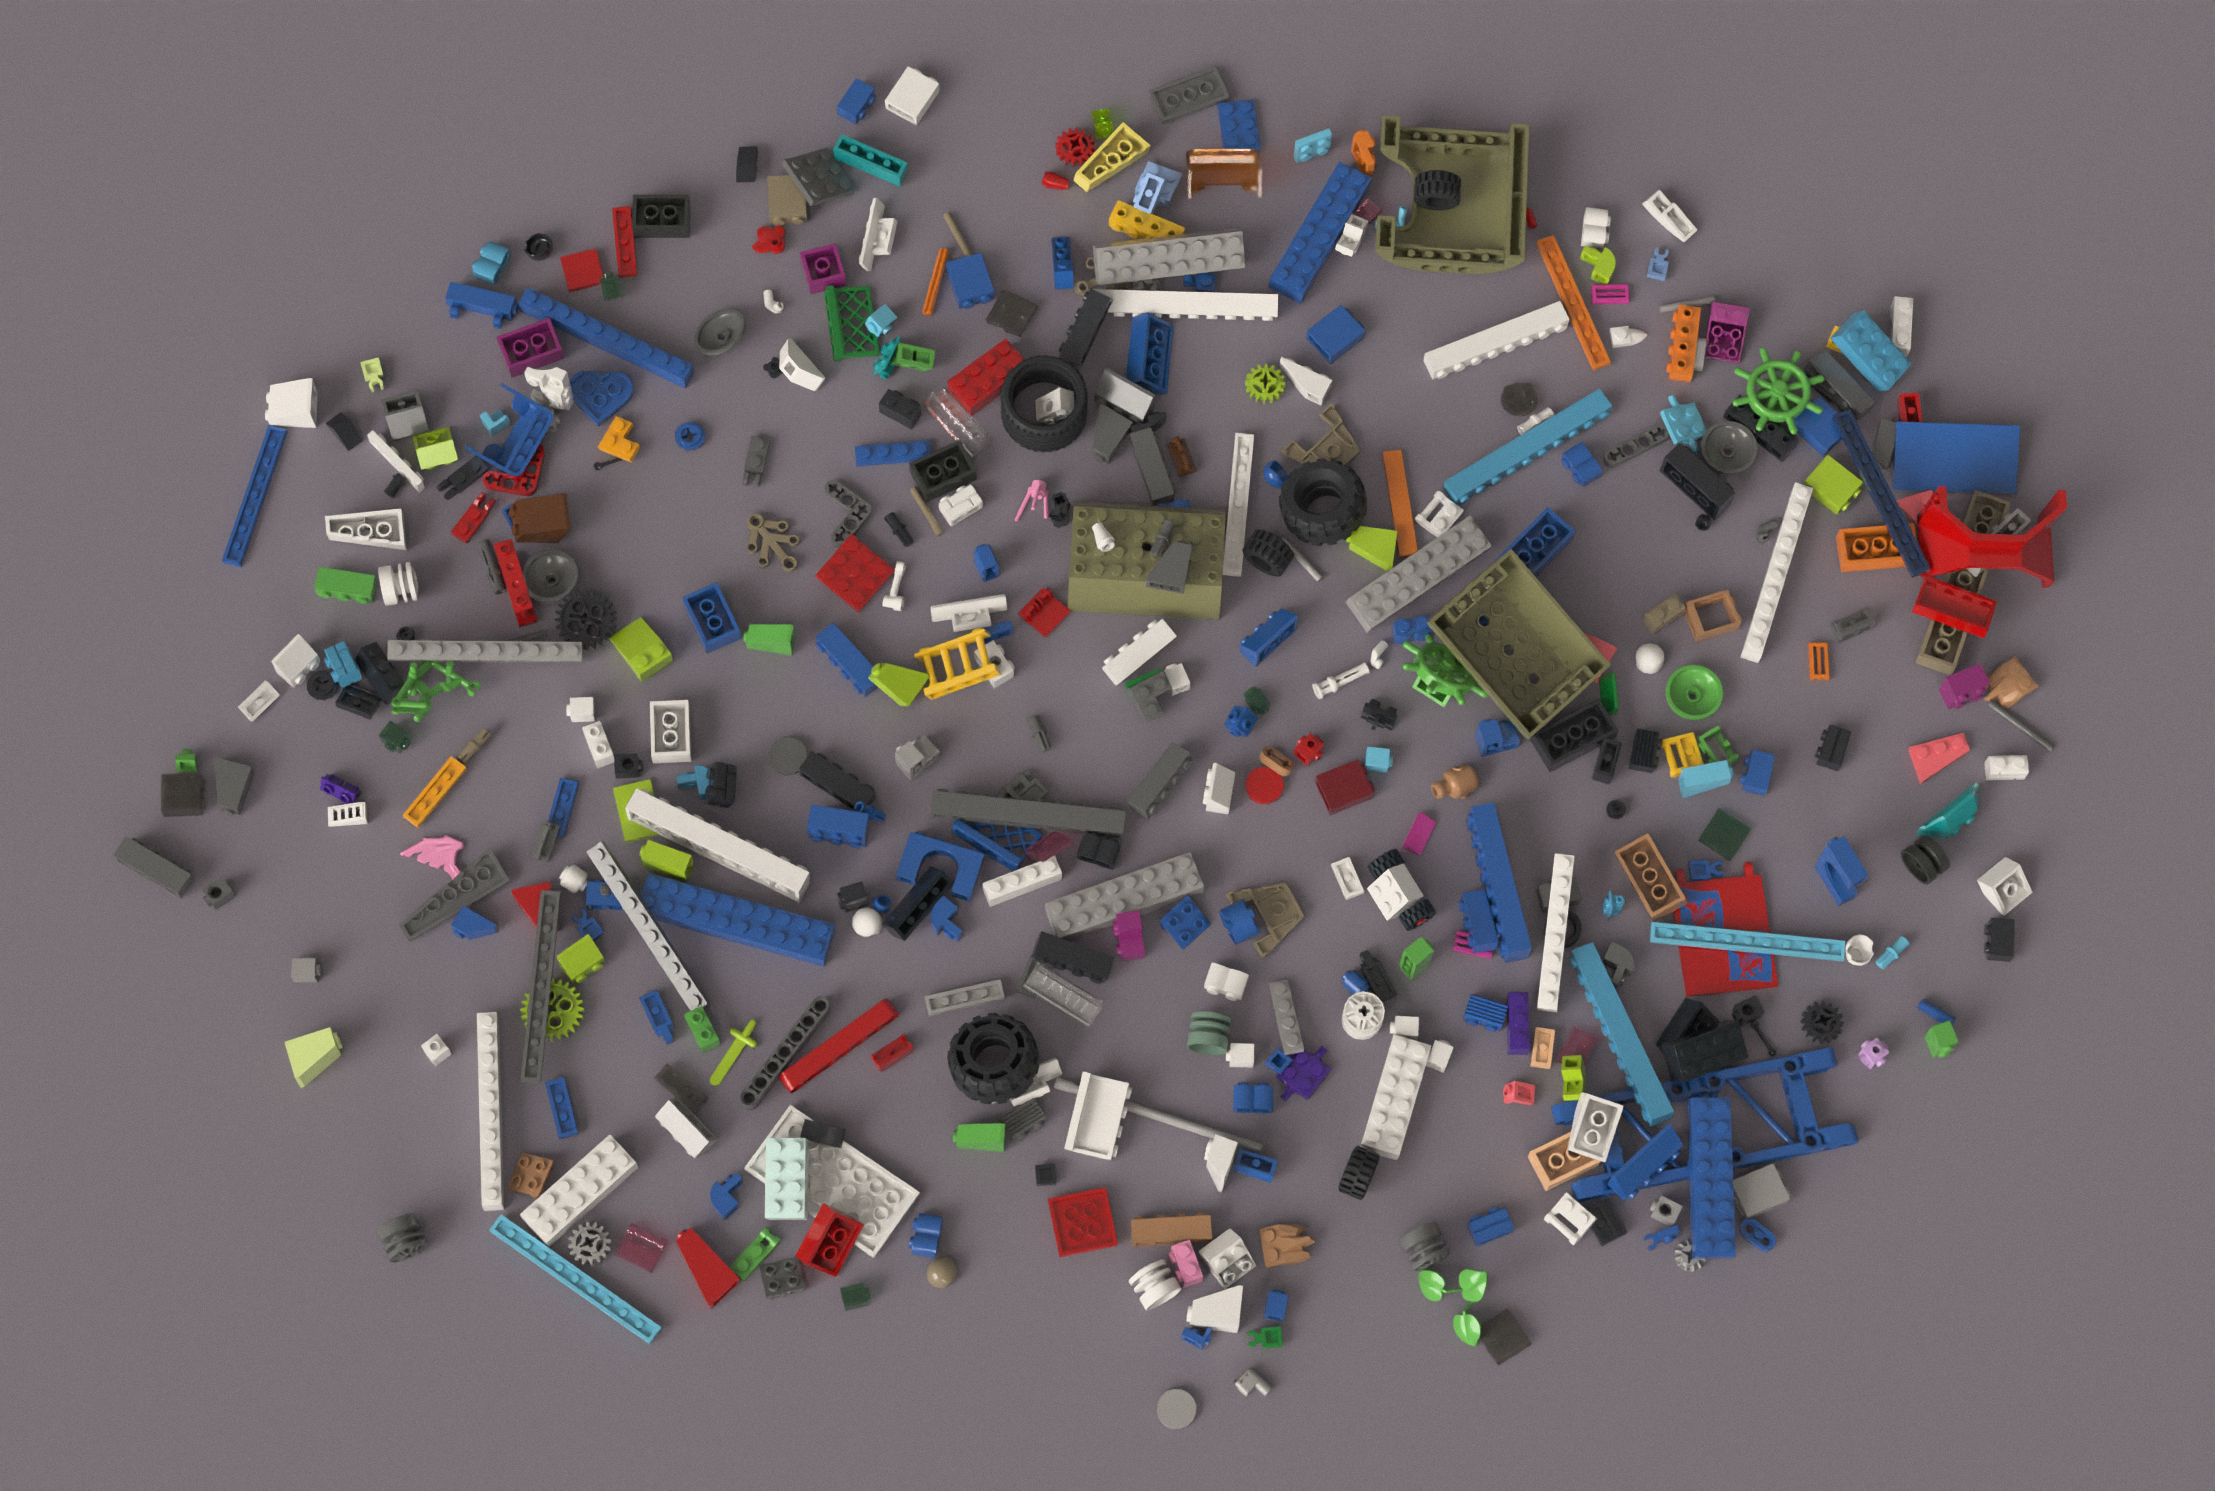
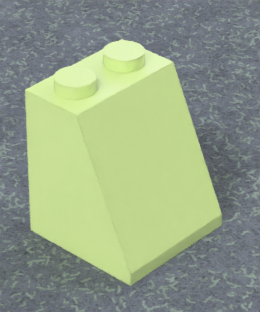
(313, 1054)

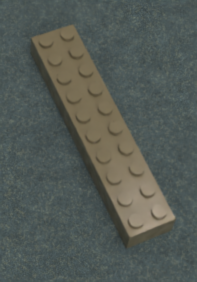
(1941, 642)

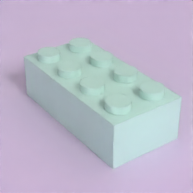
(786, 1179)

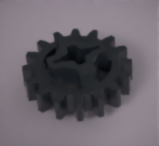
(1819, 1014)

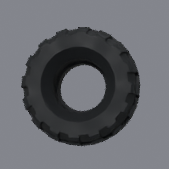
(1319, 480)
(1000, 1081)

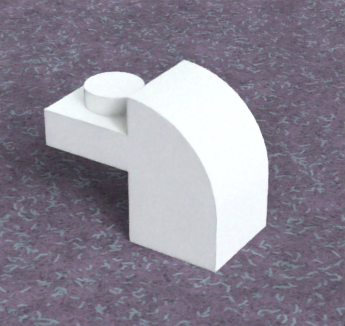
(1352, 235)

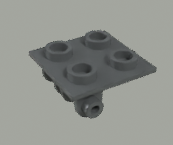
(782, 1278)

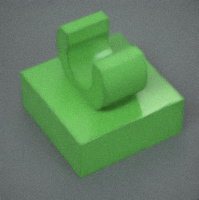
(186, 762)

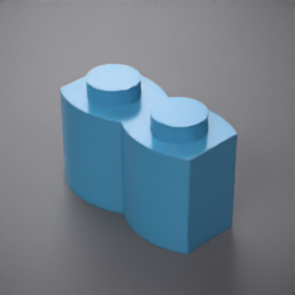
(491, 263)

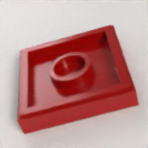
(581, 270)

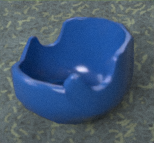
(1275, 474)

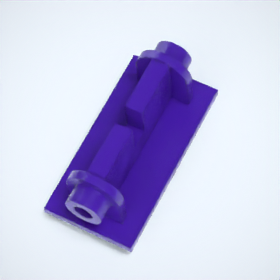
(332, 786)

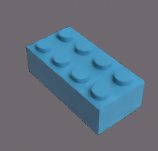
(1870, 351)

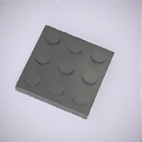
(818, 177)

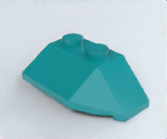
(1953, 816)

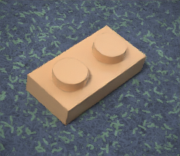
(1542, 1048)

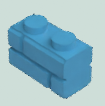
(343, 665)

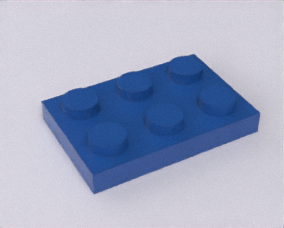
(1239, 125)

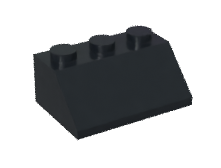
(1689, 1018)

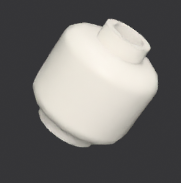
(573, 879)

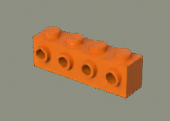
(1684, 343)

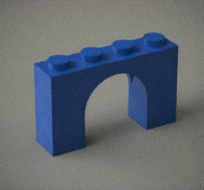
(921, 848)
(1840, 870)

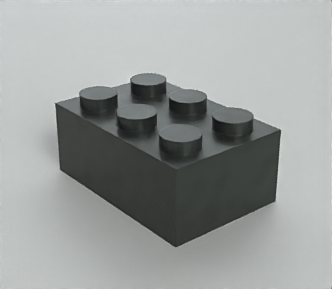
(661, 216)
(943, 471)

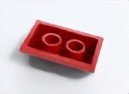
(829, 1240)

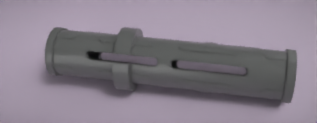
(494, 573)

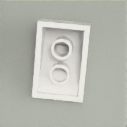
(1594, 1126)

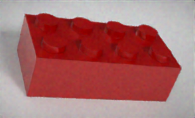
(984, 377)

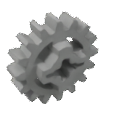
(596, 1240)

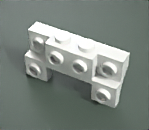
(554, 387)

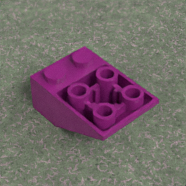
(1726, 331)

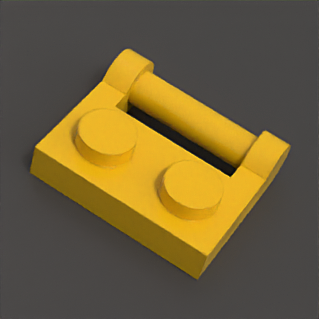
(1687, 750)

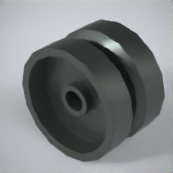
(1925, 859)

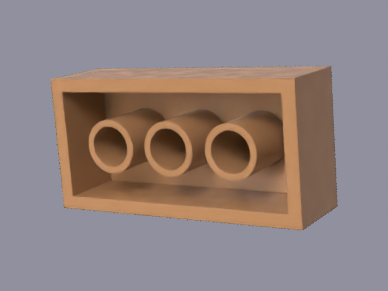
(1650, 877)

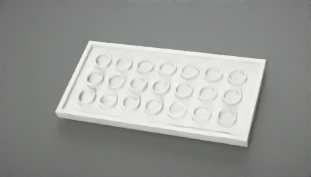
(846, 1182)

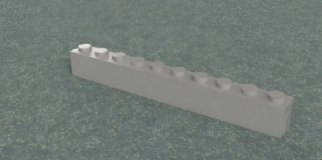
(484, 651)

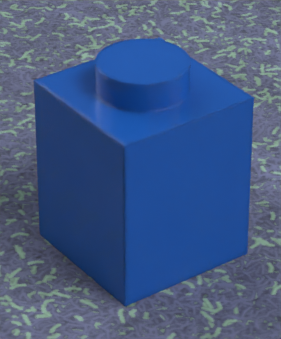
(1276, 1305)

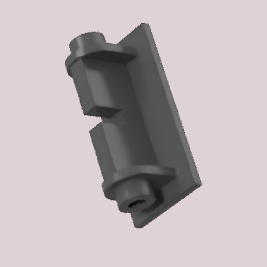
(544, 840)

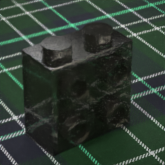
(182, 794)

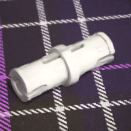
(1535, 420)

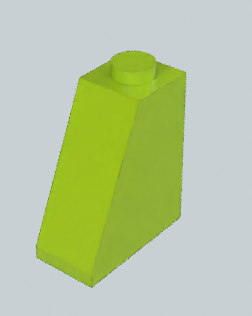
(1374, 545)
(898, 682)

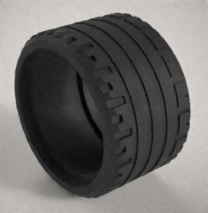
(1047, 370)

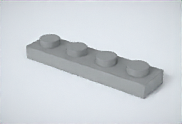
(964, 997)
(1286, 1017)

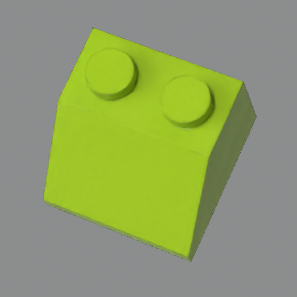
(435, 448)
(580, 960)

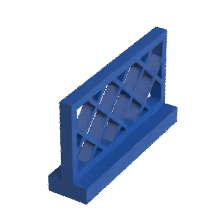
(991, 847)

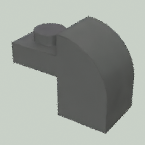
(1620, 960)

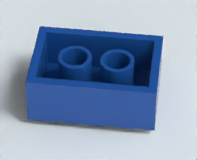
(711, 617)
(838, 826)

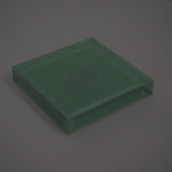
(1724, 834)

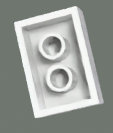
(670, 731)

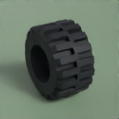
(1437, 190)
(1268, 552)
(1359, 1172)

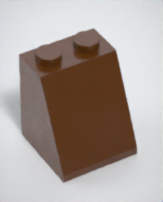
(540, 519)

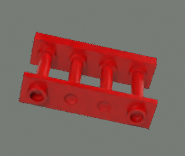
(515, 583)

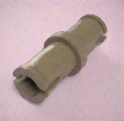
(473, 746)

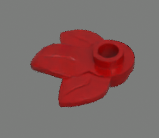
(770, 240)

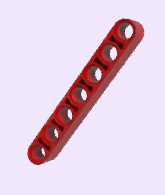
(838, 1045)

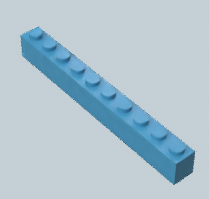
(1527, 447)
(1621, 1034)

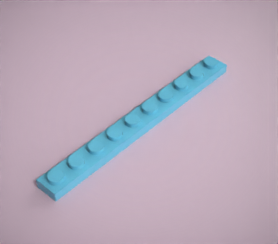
(1747, 941)
(575, 1279)

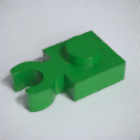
(1269, 1337)

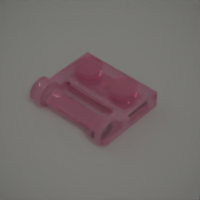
(638, 1254)

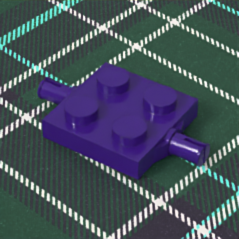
(1304, 1074)

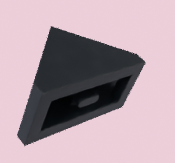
(344, 431)

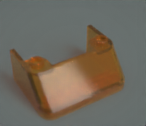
(1223, 168)

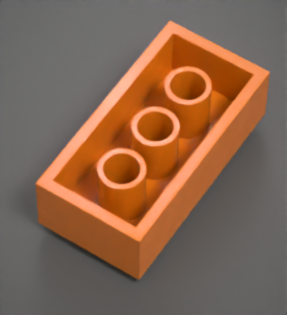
(1868, 549)

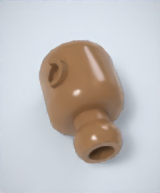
(1456, 782)

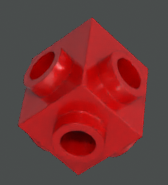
(1309, 749)

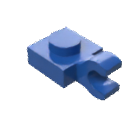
(1203, 282)
(1667, 1235)

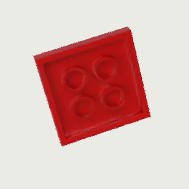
(854, 573)
(1082, 1222)

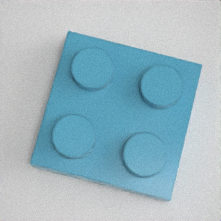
(1312, 146)

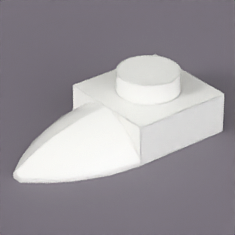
(1626, 336)

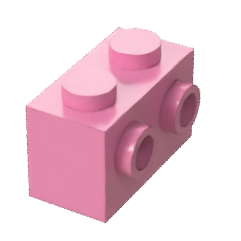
(1186, 1263)

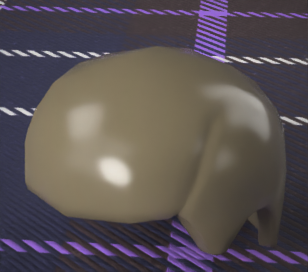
(942, 1272)

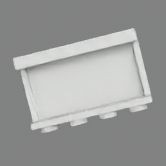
(1098, 1116)

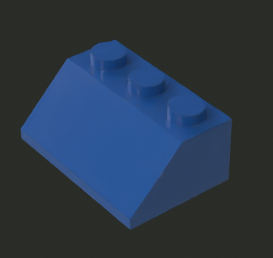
(1269, 636)

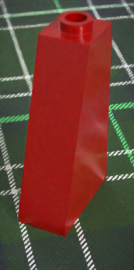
(709, 1271)

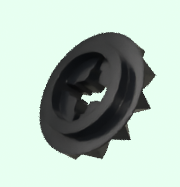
(323, 677)

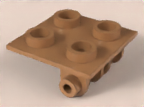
(530, 1175)

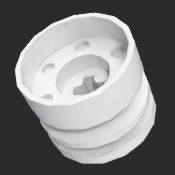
(398, 583)
(1362, 1026)
(1157, 1288)

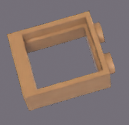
(1695, 623)

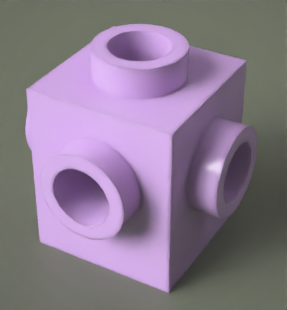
(1870, 1058)

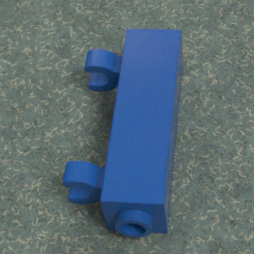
(481, 301)

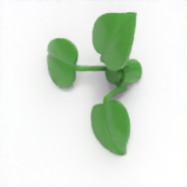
(1473, 1287)

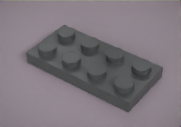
(1189, 95)

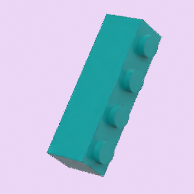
(870, 160)

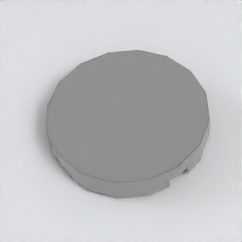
(1176, 1409)

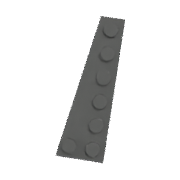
(466, 888)

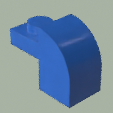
(941, 918)
(721, 1196)

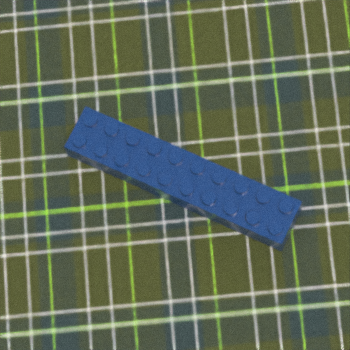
(738, 920)

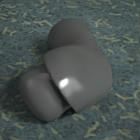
(1763, 530)

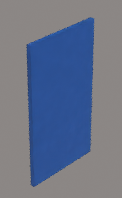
(1956, 457)

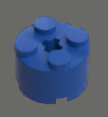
(1239, 921)

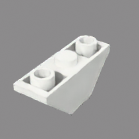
(799, 367)

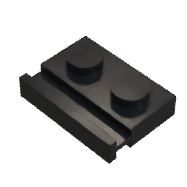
(358, 701)
(1608, 1225)

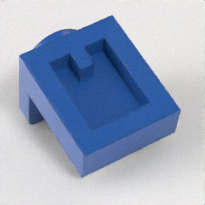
(1193, 1337)

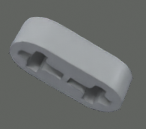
(1700, 353)

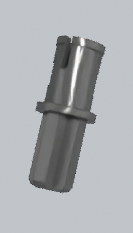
(1162, 538)
(1039, 733)

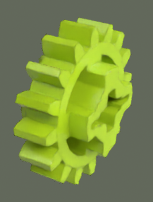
(1257, 383)

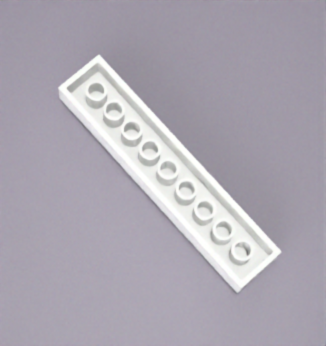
(718, 845)

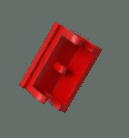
(892, 1053)

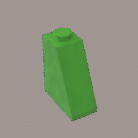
(770, 638)
(980, 1136)

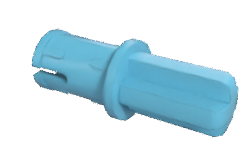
(1892, 952)

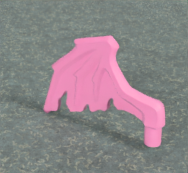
(437, 852)

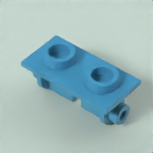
(1612, 905)

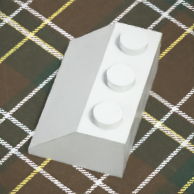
(1220, 1157)

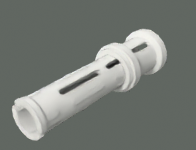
(1333, 685)

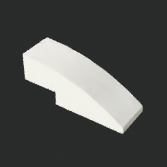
(1669, 216)

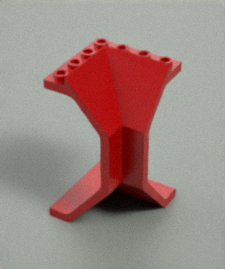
(1954, 547)

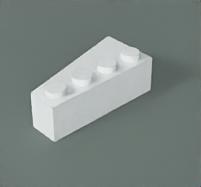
(372, 528)

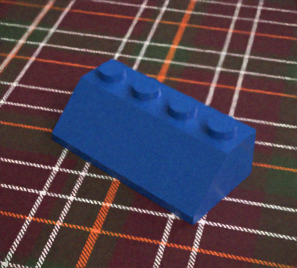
(1150, 353)
(1645, 1163)

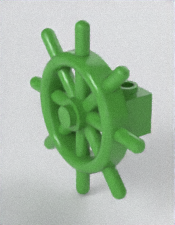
(1775, 391)
(1439, 676)

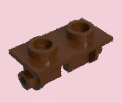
(1181, 456)

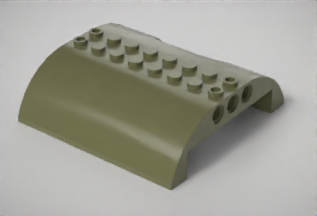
(1490, 221)

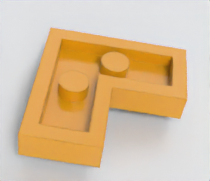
(615, 440)

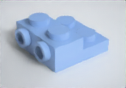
(1173, 180)

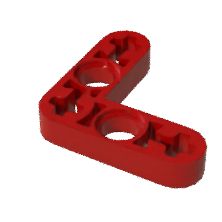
(520, 481)

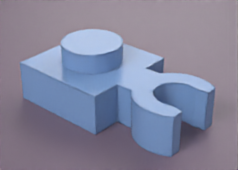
(1657, 266)

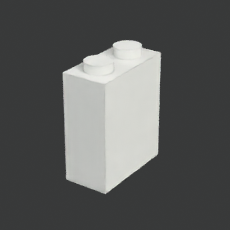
(912, 95)

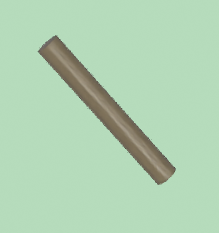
(957, 234)
(927, 512)

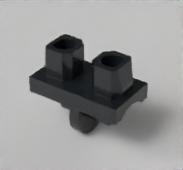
(1378, 716)

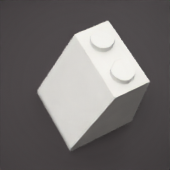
(292, 404)
(1217, 1311)

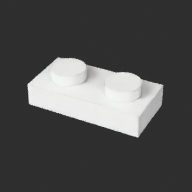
(258, 701)
(1347, 878)

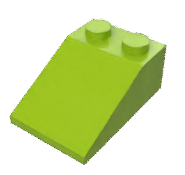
(641, 649)

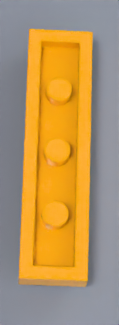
(434, 792)

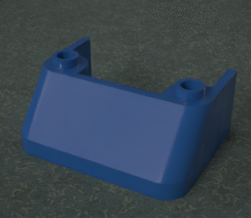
(523, 439)

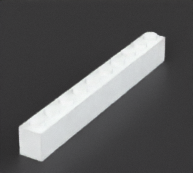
(1193, 304)
(1776, 573)
(490, 1111)

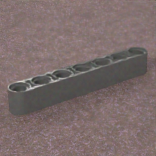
(786, 1044)

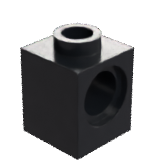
(621, 760)
(1753, 1005)

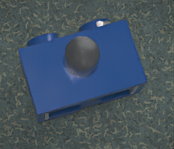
(601, 897)

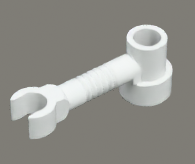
(893, 600)

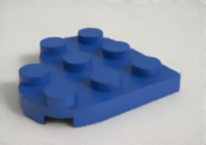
(601, 394)

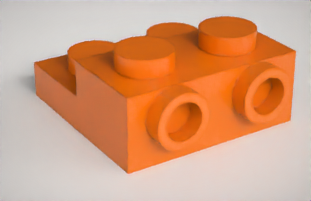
(1363, 152)

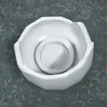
(1649, 658)
(867, 922)
(1859, 950)

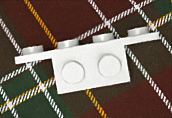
(878, 235)
(969, 613)
(1046, 1072)

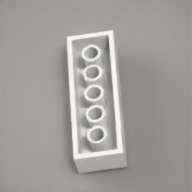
(1395, 1097)
(579, 1191)

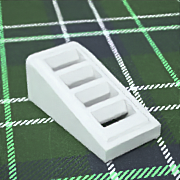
(362, 806)

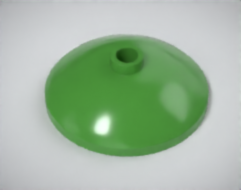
(1698, 682)

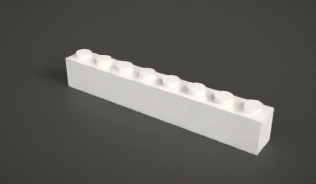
(1496, 340)
(1555, 933)

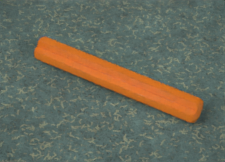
(935, 281)

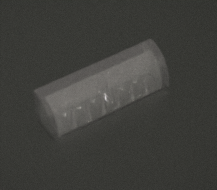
(957, 421)
(1063, 994)

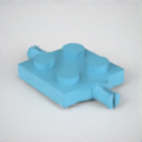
(1683, 423)

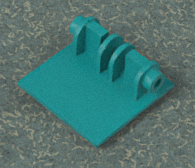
(883, 364)

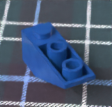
(1062, 263)

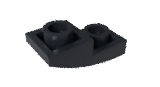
(746, 164)
(1154, 420)
(823, 1133)

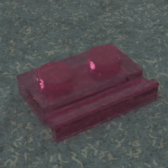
(1048, 846)
(1578, 1043)

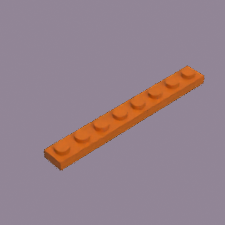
(1573, 302)

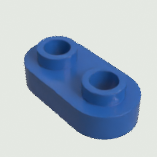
(1758, 1233)

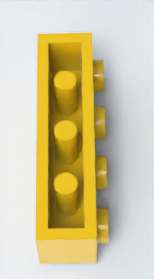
(1140, 223)

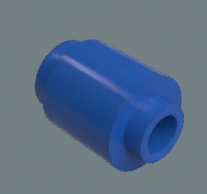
(1355, 982)

